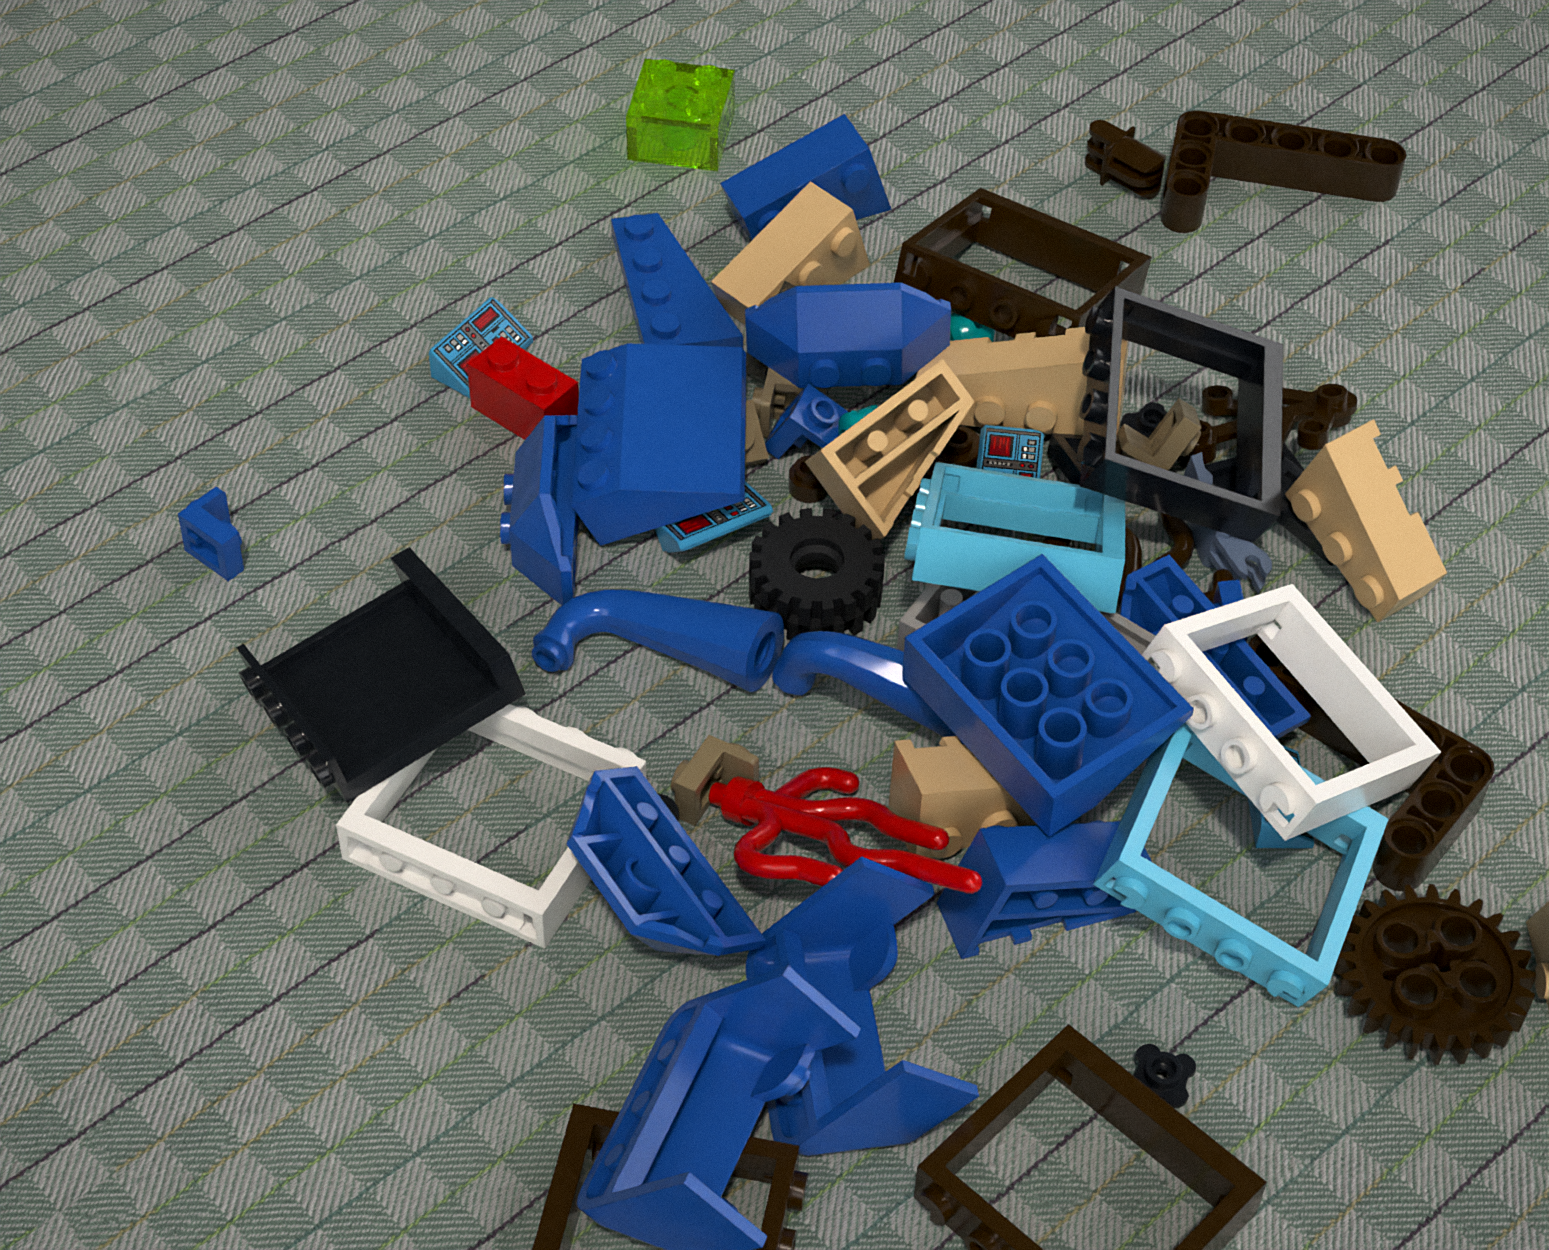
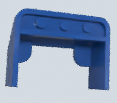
(843, 947)
(698, 1105)

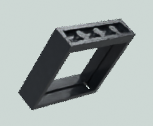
(1208, 343)

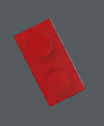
(518, 388)

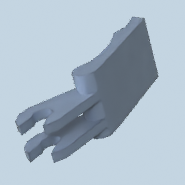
(1223, 550)

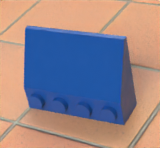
(658, 436)
(1043, 692)

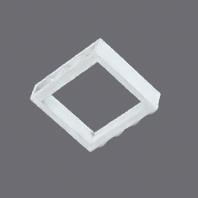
(1332, 677)
(458, 881)

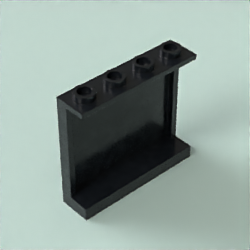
(384, 682)

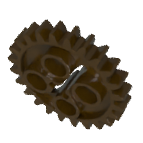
(1435, 974)

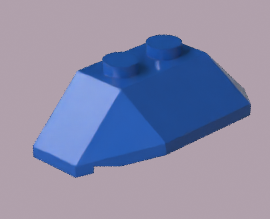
(848, 333)
(541, 517)
(1167, 594)
(655, 870)

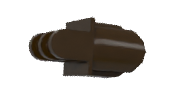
(1124, 159)

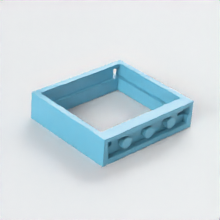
(1021, 505)
(1209, 924)

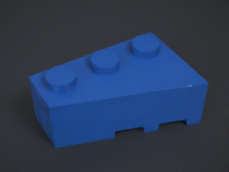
(828, 157)
(1031, 883)

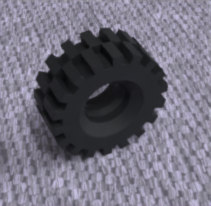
(817, 603)

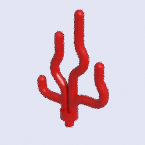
(786, 810)

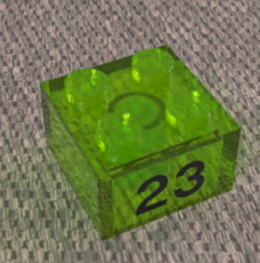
(680, 114)

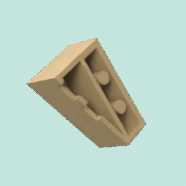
(805, 244)
(887, 453)
(1364, 524)
(949, 791)

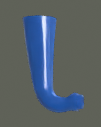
(715, 636)
(858, 662)

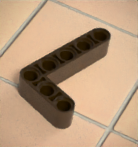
(1274, 156)
(1439, 801)

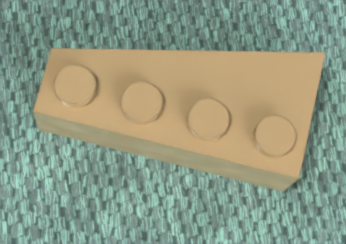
(1026, 380)

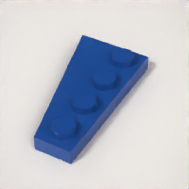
(666, 289)

